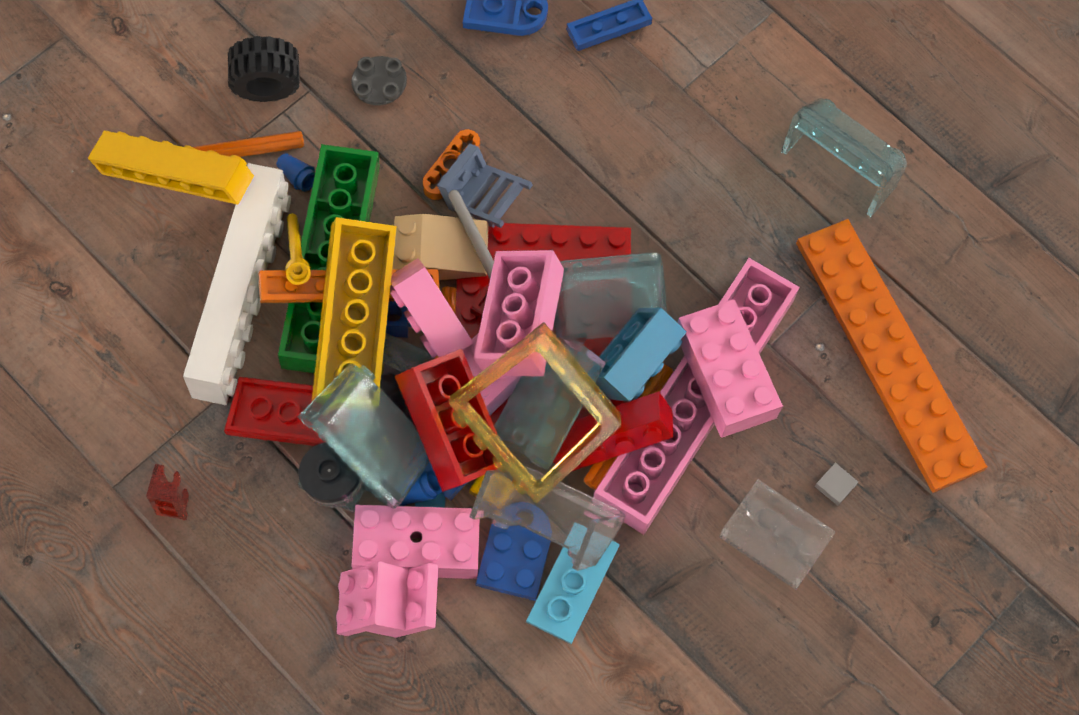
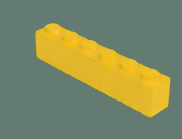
(171, 166)

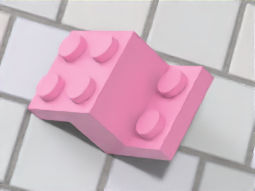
(387, 599)

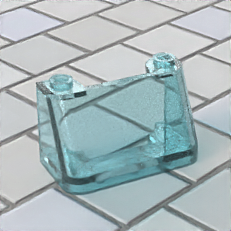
(605, 293)
(369, 434)

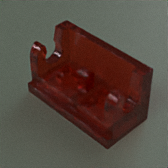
(165, 495)

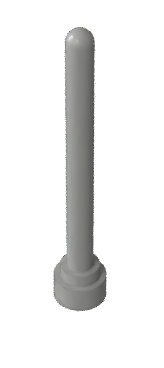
(472, 231)

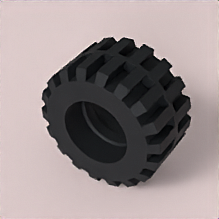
(263, 69)

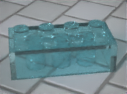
(544, 410)

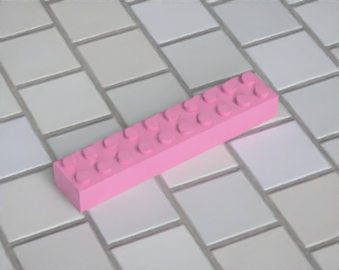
(645, 477)

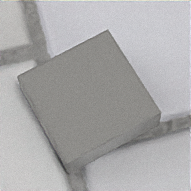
(836, 484)

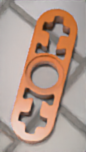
(451, 152)

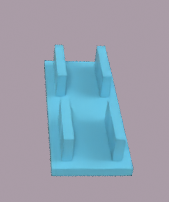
(568, 595)

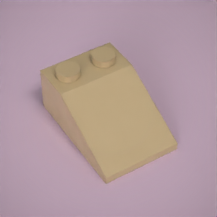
(438, 244)

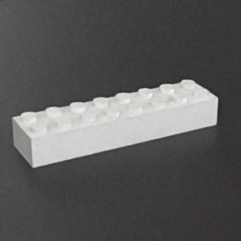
(235, 287)

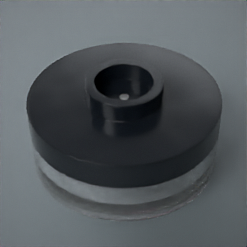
(328, 477)

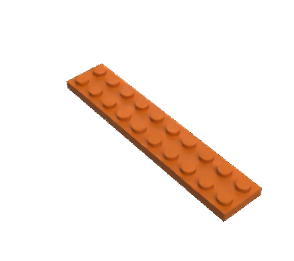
(891, 356)

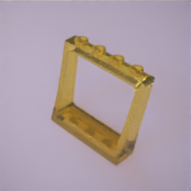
(574, 376)

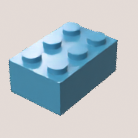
(638, 353)

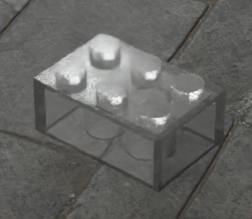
(776, 534)

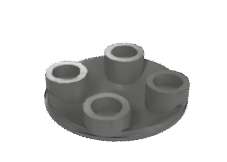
(379, 80)

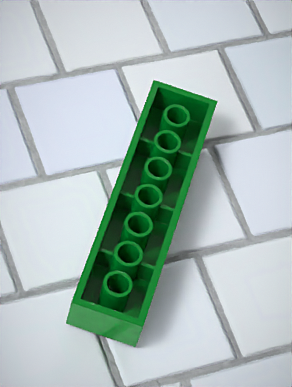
(341, 189)

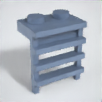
(473, 178)

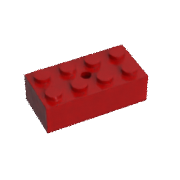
(447, 444)

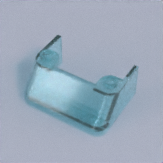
(850, 144)

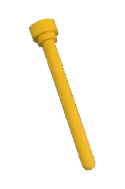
(297, 268)

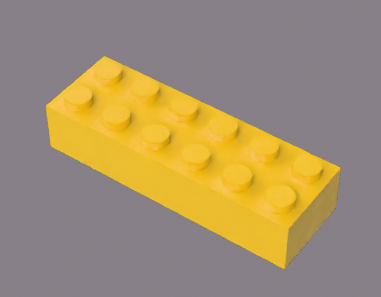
(354, 299)

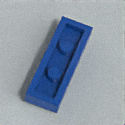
(609, 24)

